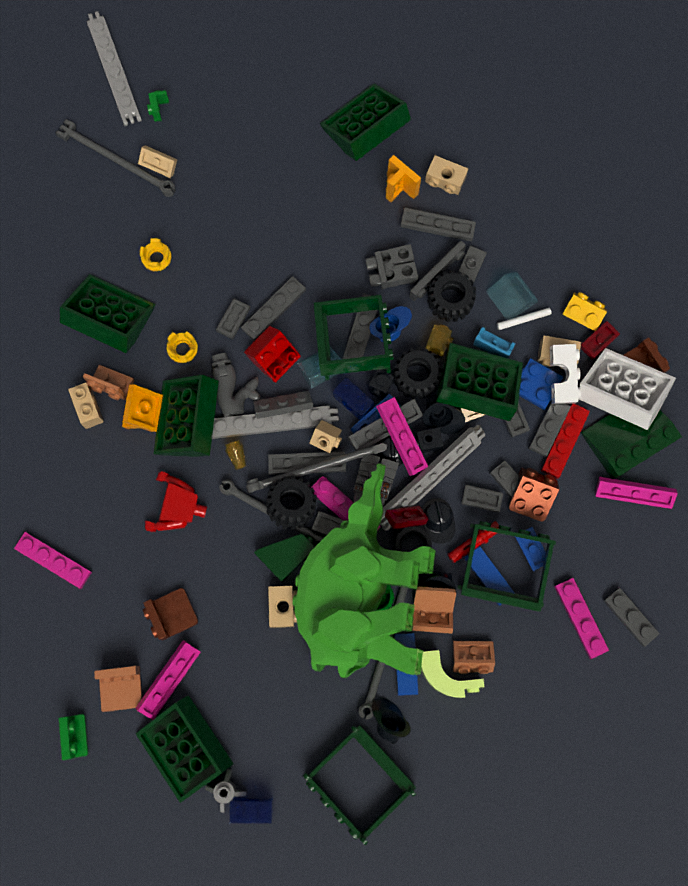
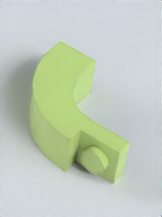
(441, 682)

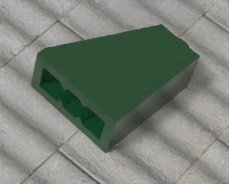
(286, 556)

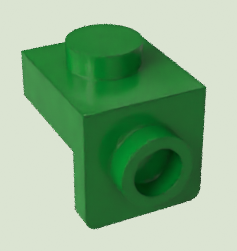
(156, 98)

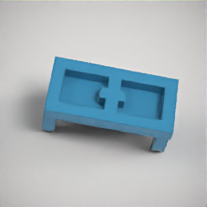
(493, 344)

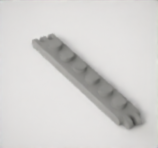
(113, 69)
(250, 425)
(435, 472)

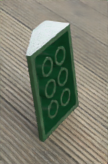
(366, 121)
(106, 313)
(480, 382)
(186, 416)
(625, 445)
(184, 748)

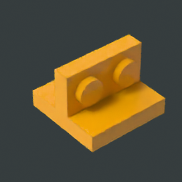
(401, 179)
(142, 409)

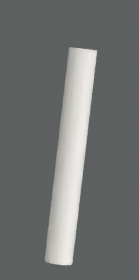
(524, 318)

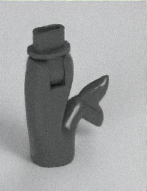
(226, 375)

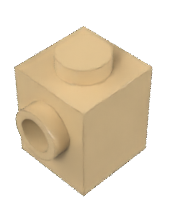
(326, 436)

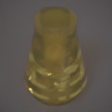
(236, 454)

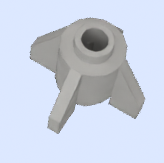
(229, 786)

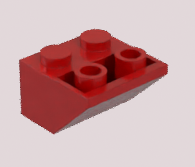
(272, 353)

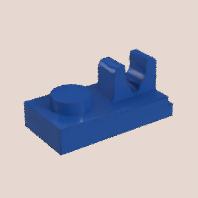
(532, 550)

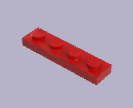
(565, 441)

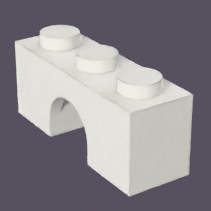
(566, 358)

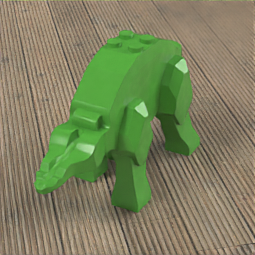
(345, 585)

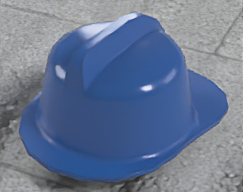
(398, 319)

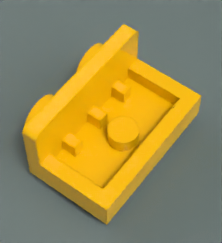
(585, 311)

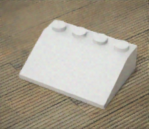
(626, 388)

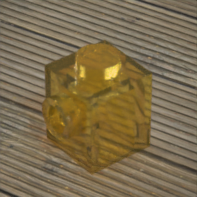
(439, 339)

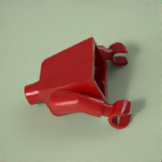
(178, 505)

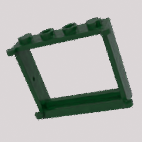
(344, 306)
(502, 596)
(384, 762)

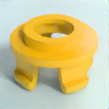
(155, 246)
(174, 340)

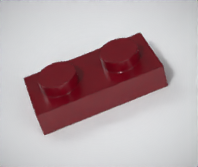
(599, 340)
(406, 517)

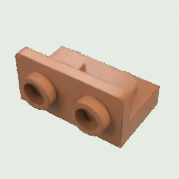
(473, 656)

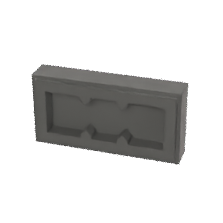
(472, 262)
(233, 318)
(482, 498)

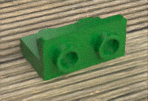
(73, 736)

